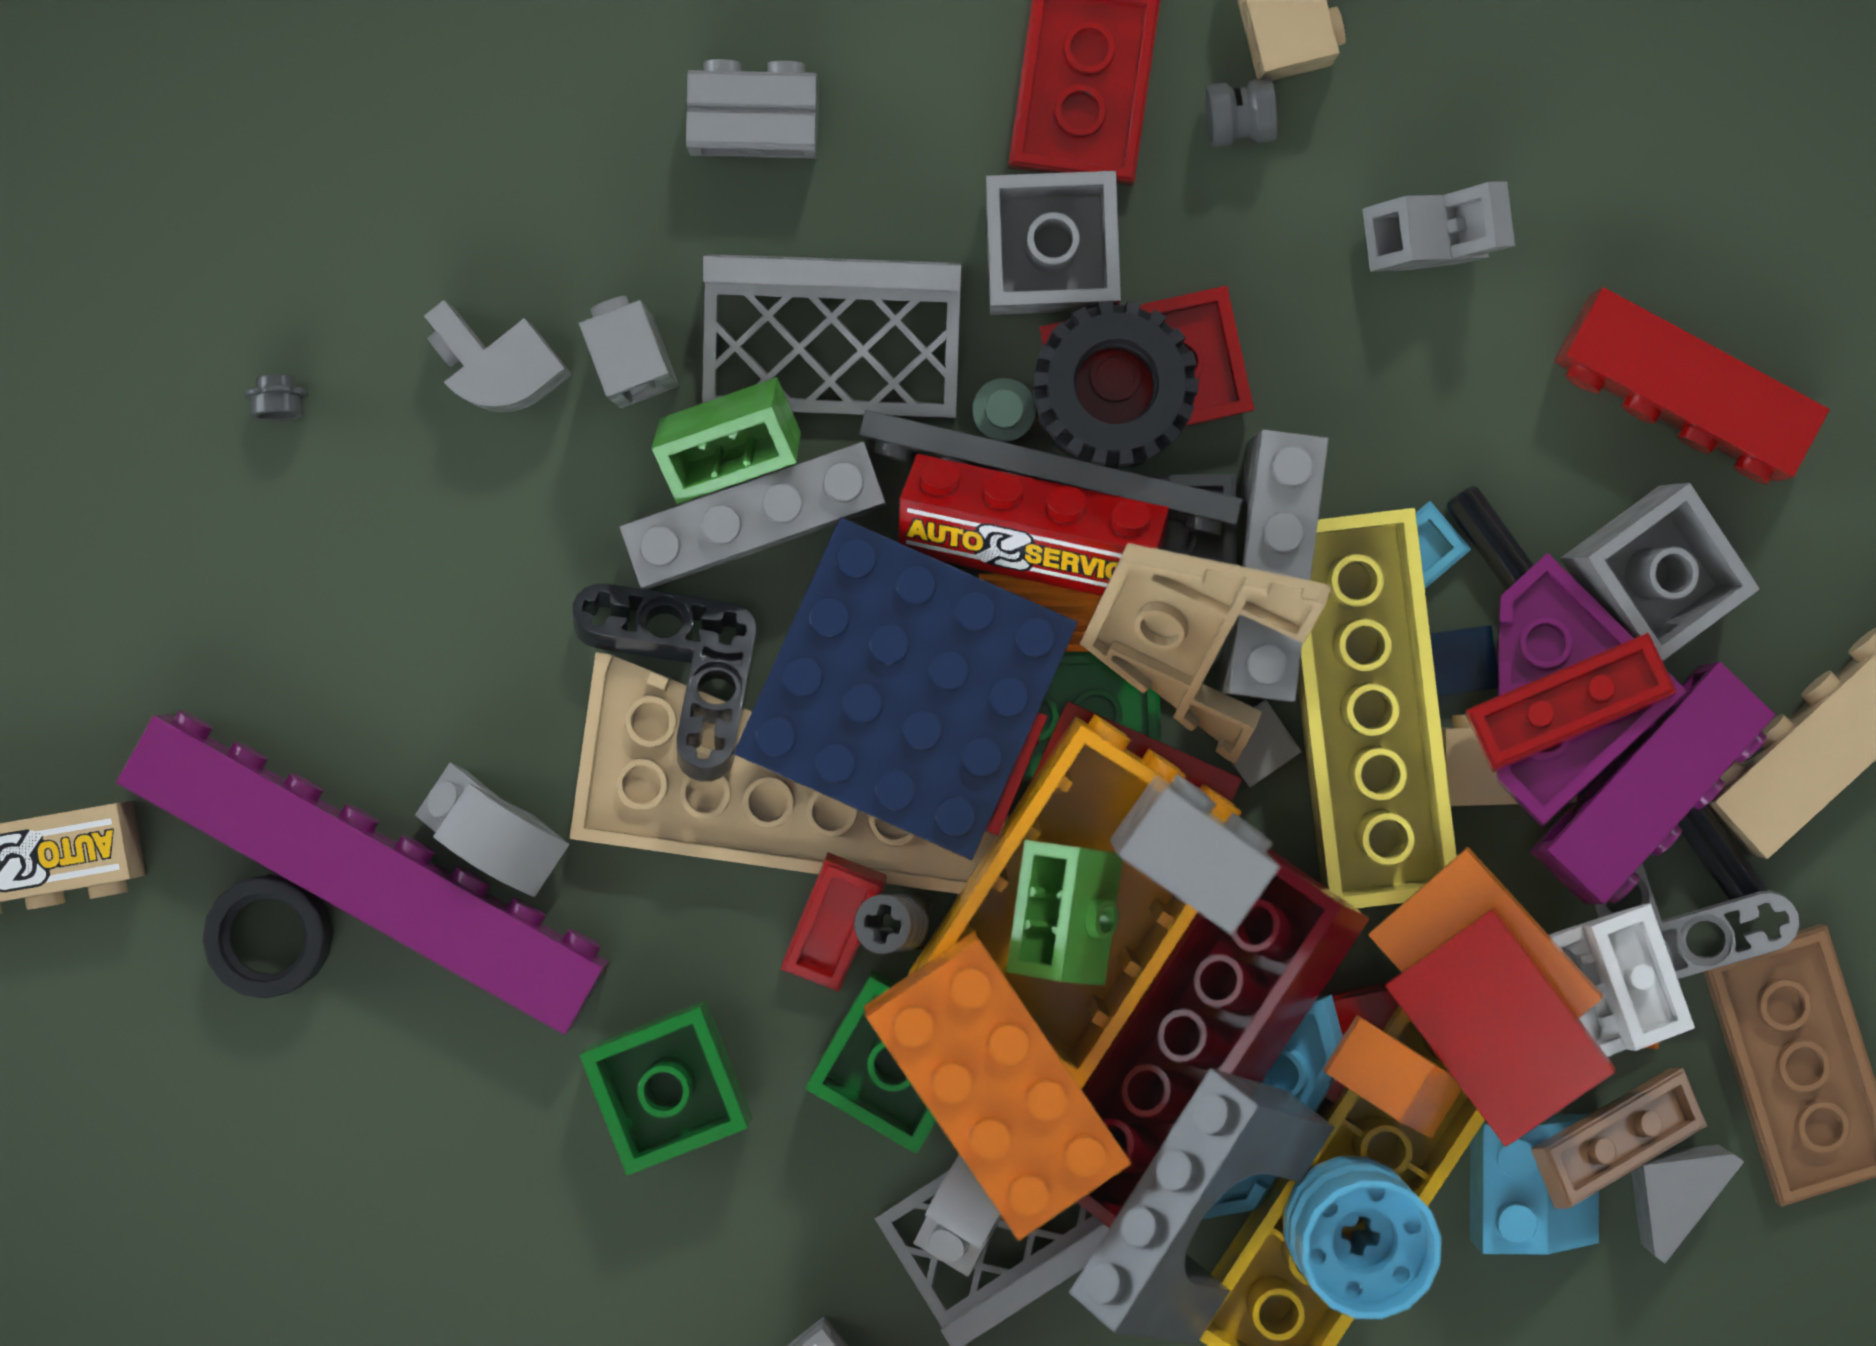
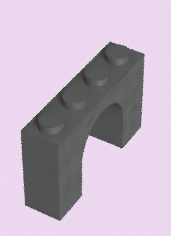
(1229, 1131)

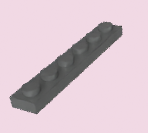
(899, 437)

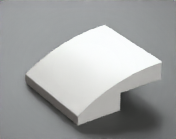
(1634, 973)

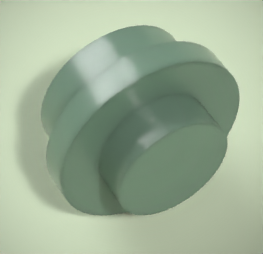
(1003, 409)

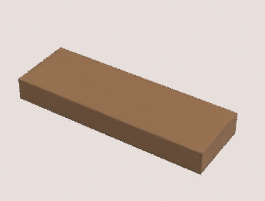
(1618, 1138)

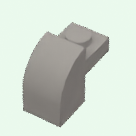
(1439, 228)
(503, 376)
(491, 831)
(958, 1220)

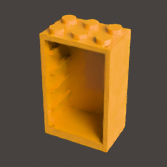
(1077, 803)

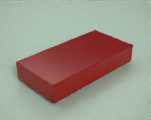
(826, 933)

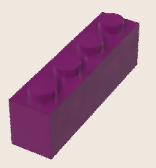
(1653, 785)

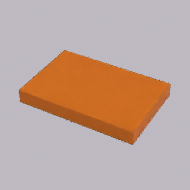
(1456, 899)

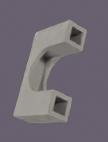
(1283, 505)

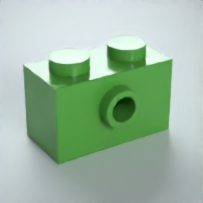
(726, 441)
(1064, 913)

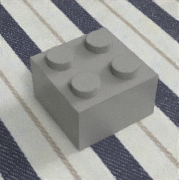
(1052, 241)
(1662, 568)
(1195, 854)

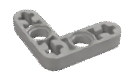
(1676, 928)

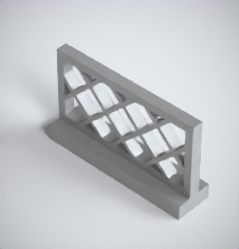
(837, 280)
(1007, 1292)

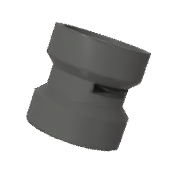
(1241, 112)

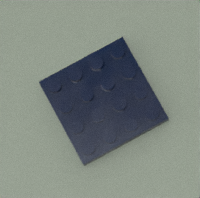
(905, 688)

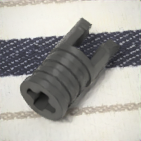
(908, 908)

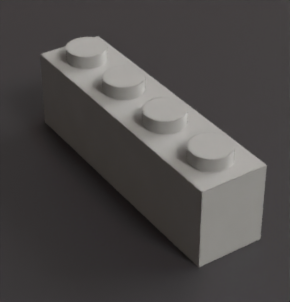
(752, 516)

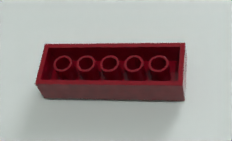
(1217, 1007)

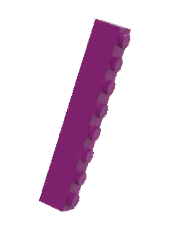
(364, 871)

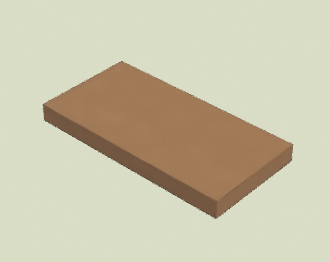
(1799, 1065)

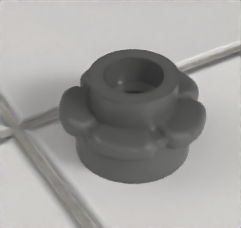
(276, 398)

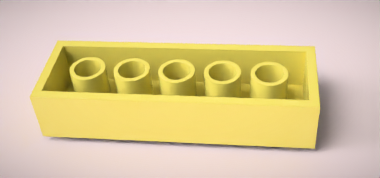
(1374, 714)

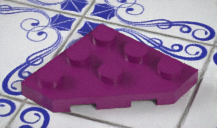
(1543, 628)

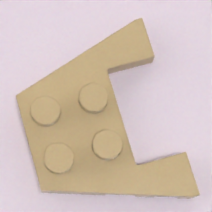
(1170, 618)

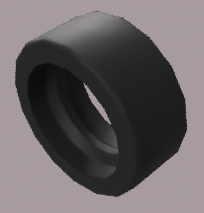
(227, 964)

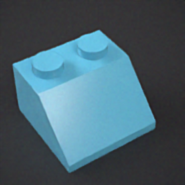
(1511, 1202)

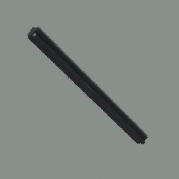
(1509, 565)

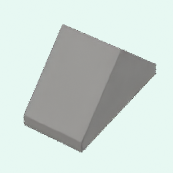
(1677, 1191)

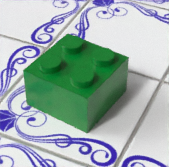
(865, 1078)
(666, 1087)

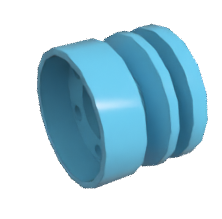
(1378, 1267)

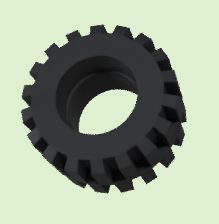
(1123, 329)

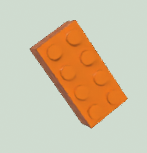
(996, 1085)

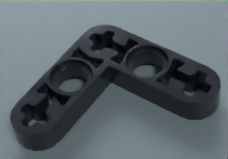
(707, 659)

